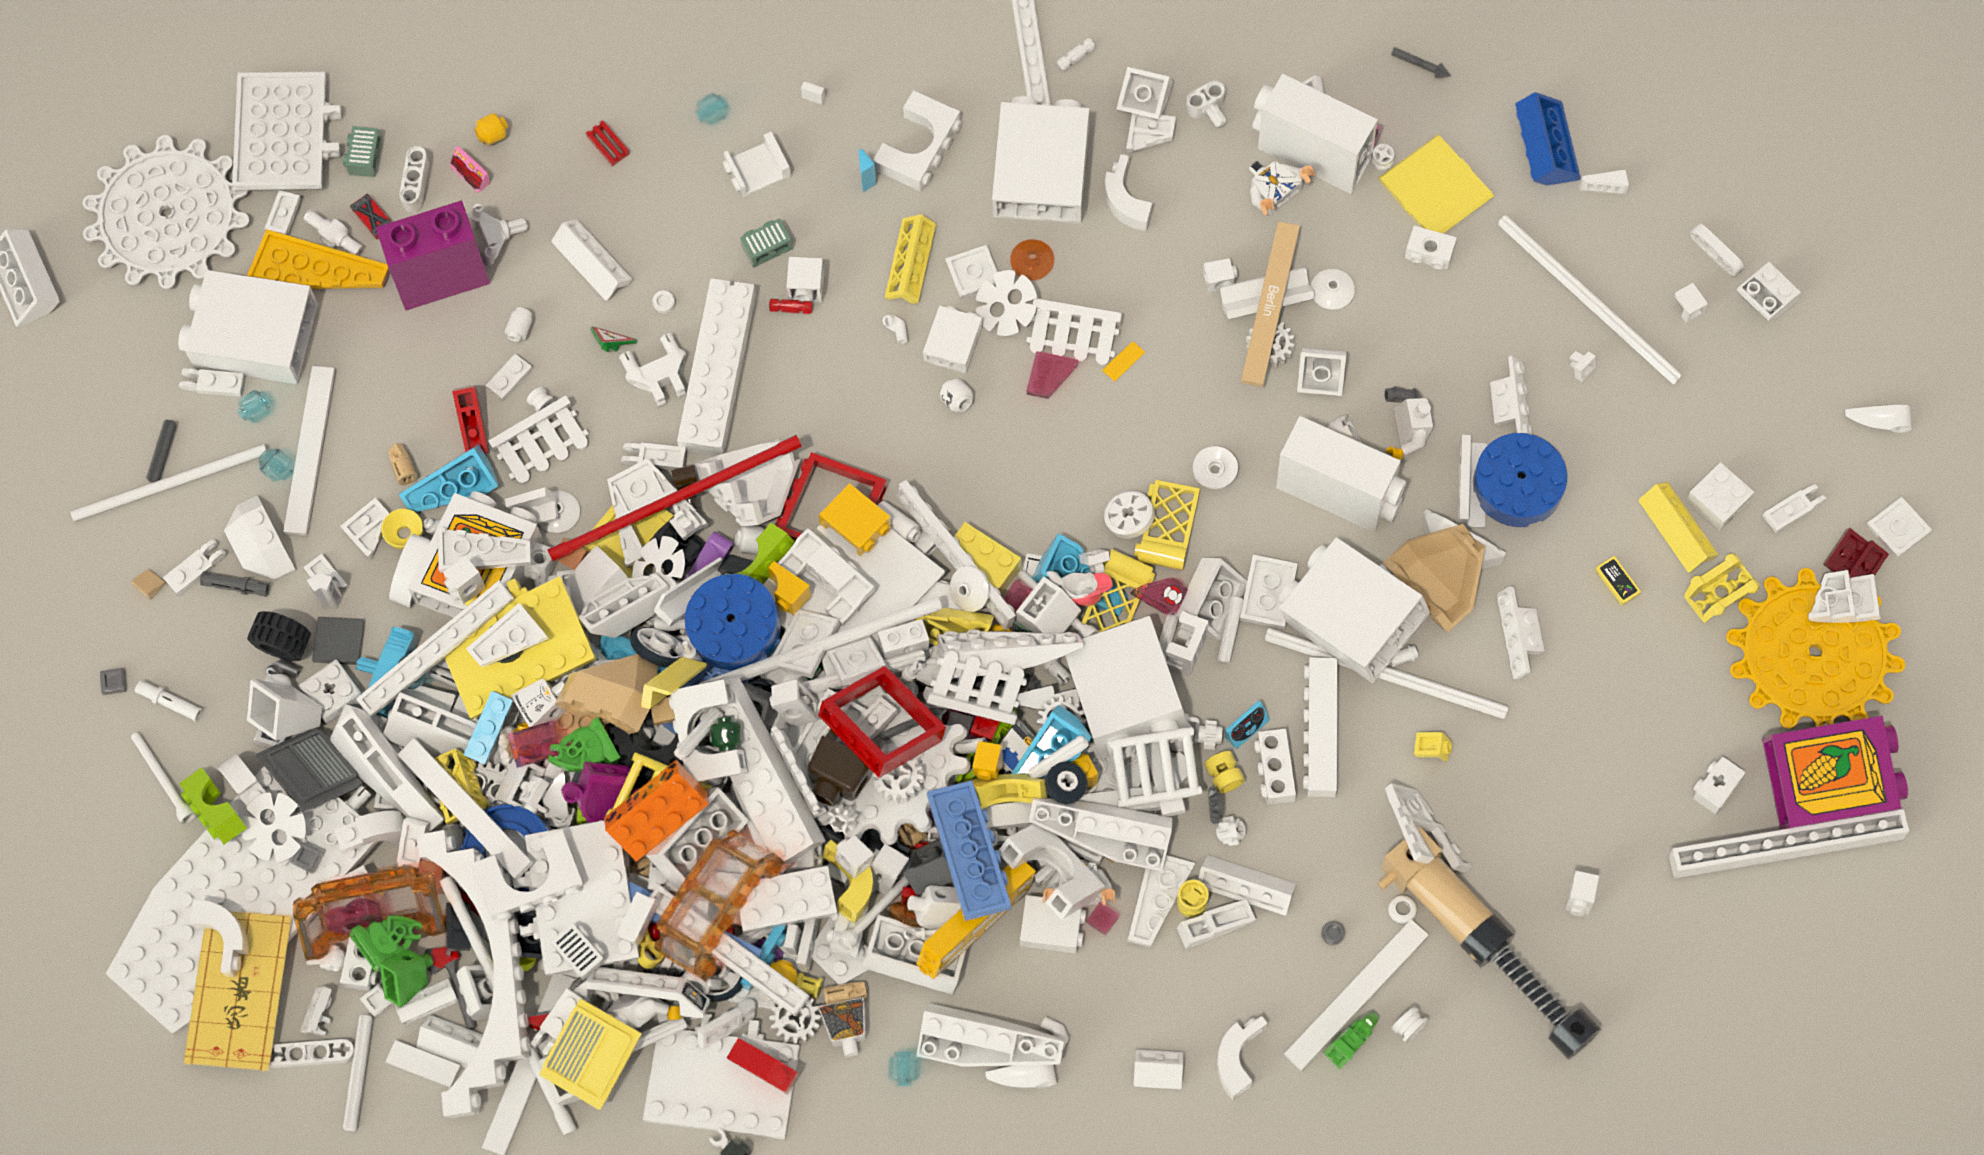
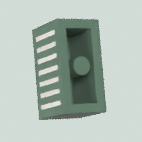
(362, 151)
(766, 242)

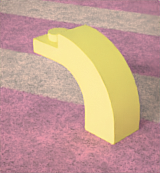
(1009, 789)
(857, 896)

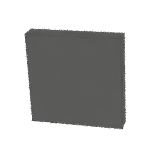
(338, 640)

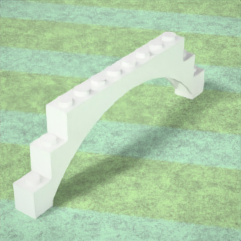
(506, 1029)

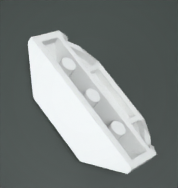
(257, 541)
(1492, 555)
(623, 605)

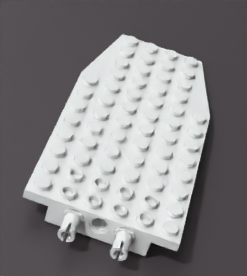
(163, 948)

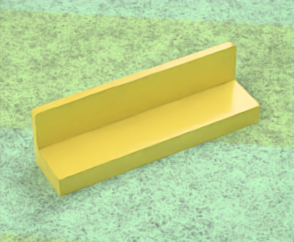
(1677, 526)
(670, 680)

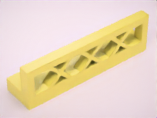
(914, 259)

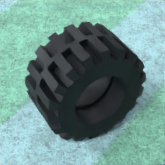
(279, 636)

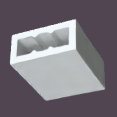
(952, 338)
(1047, 931)

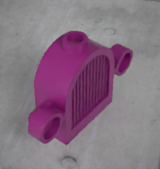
(596, 789)

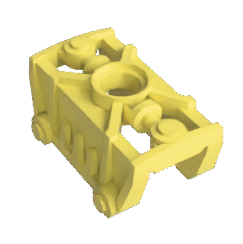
(1717, 578)
(465, 777)

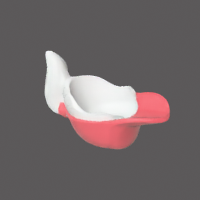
(1082, 588)

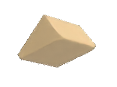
(148, 583)

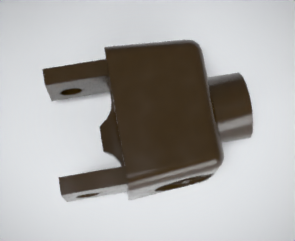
(837, 771)

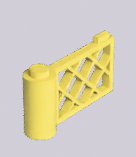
(1159, 550)
(1125, 571)

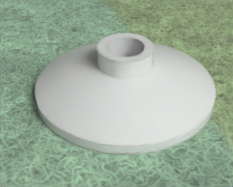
(1332, 298)
(1217, 458)
(567, 516)
(976, 589)

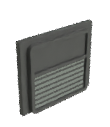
(309, 769)

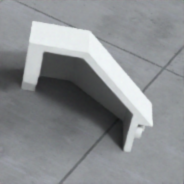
(755, 494)

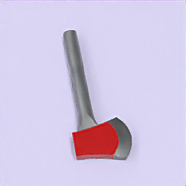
(442, 961)

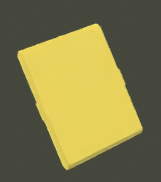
(1436, 186)

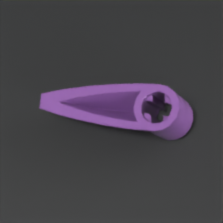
(715, 547)

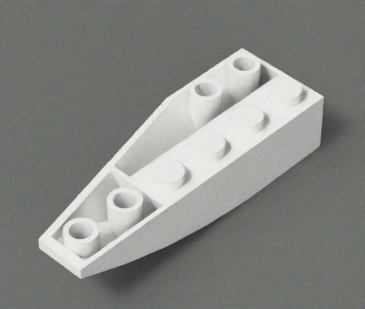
(983, 1041)

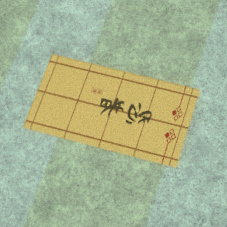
(237, 1015)

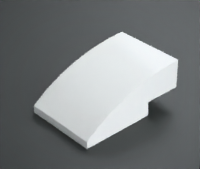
(593, 577)

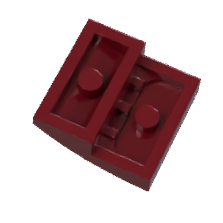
(1855, 555)

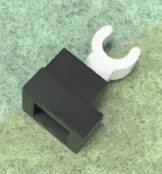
(730, 1147)

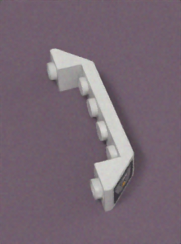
(691, 1000)

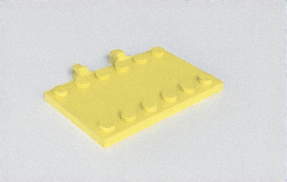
(548, 660)

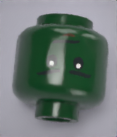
(726, 734)

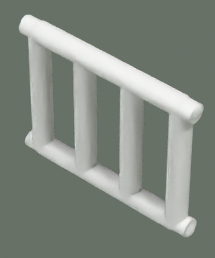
(1140, 741)

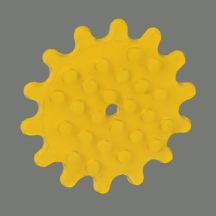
(1804, 685)

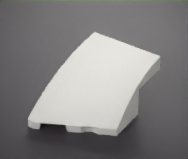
(1846, 599)

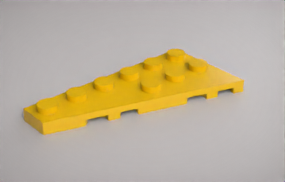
(314, 265)

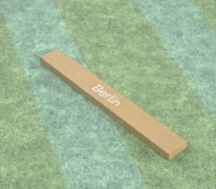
(1270, 304)

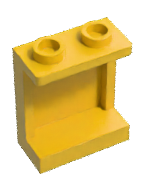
(856, 519)

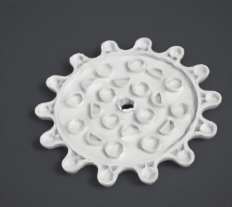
(158, 181)
(938, 766)

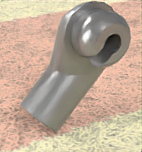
(283, 667)

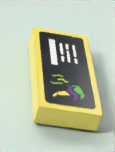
(1617, 580)

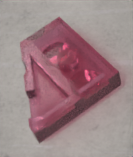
(1049, 373)

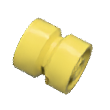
(1224, 772)
(1192, 898)

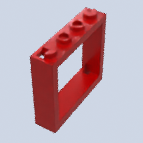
(879, 486)
(860, 743)

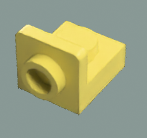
(1432, 745)

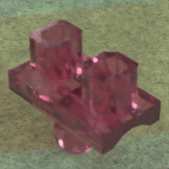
(1017, 595)

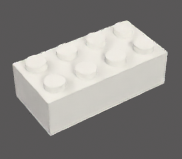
(684, 847)
(789, 900)

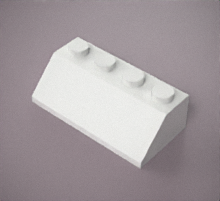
(24, 278)
(898, 957)

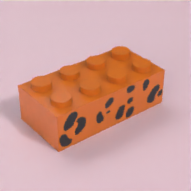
(656, 810)

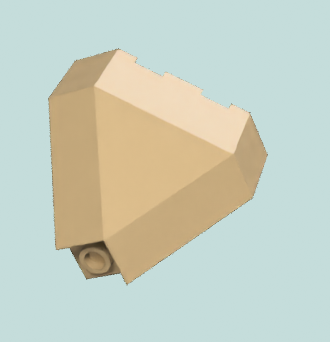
(1443, 570)
(610, 692)

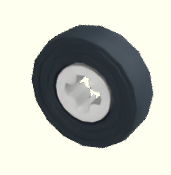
(1058, 790)

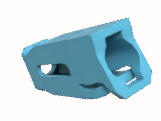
(399, 644)

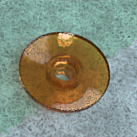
(1032, 268)
(902, 914)

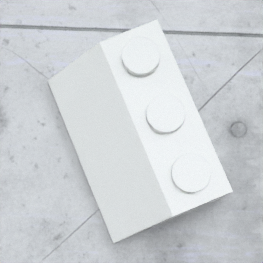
(1211, 594)

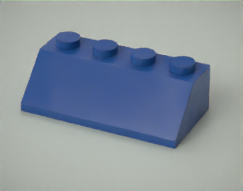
(1547, 140)

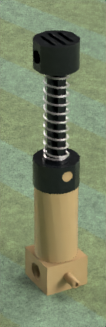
(1482, 936)

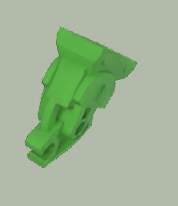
(587, 745)
(383, 938)
(1351, 1040)

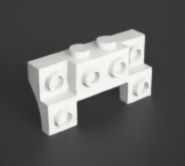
(831, 571)

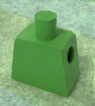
(404, 976)

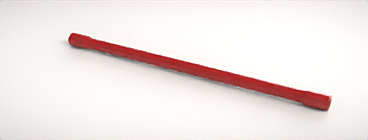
(567, 547)

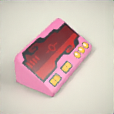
(469, 170)

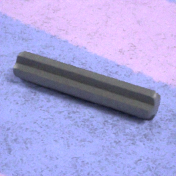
(161, 451)

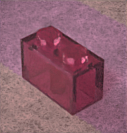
(533, 743)

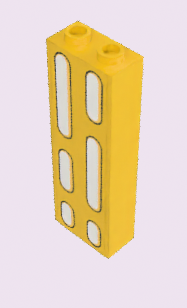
(959, 934)

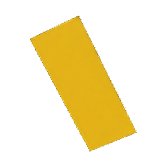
(1123, 361)

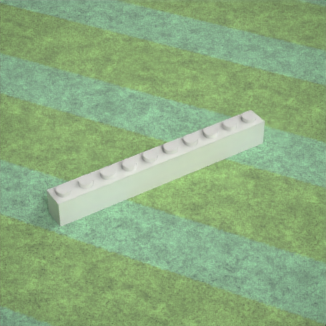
(1788, 843)

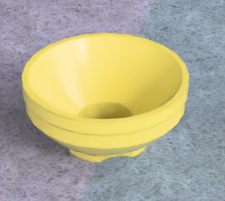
(395, 522)

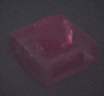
(1102, 919)

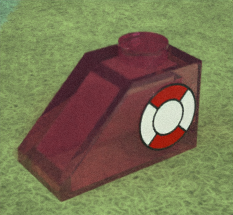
(1162, 595)

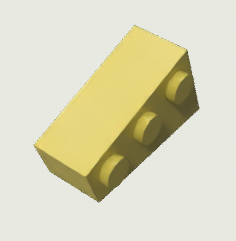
(989, 556)
(954, 620)

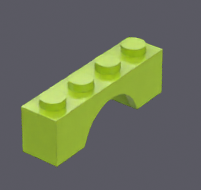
(772, 547)
(201, 795)

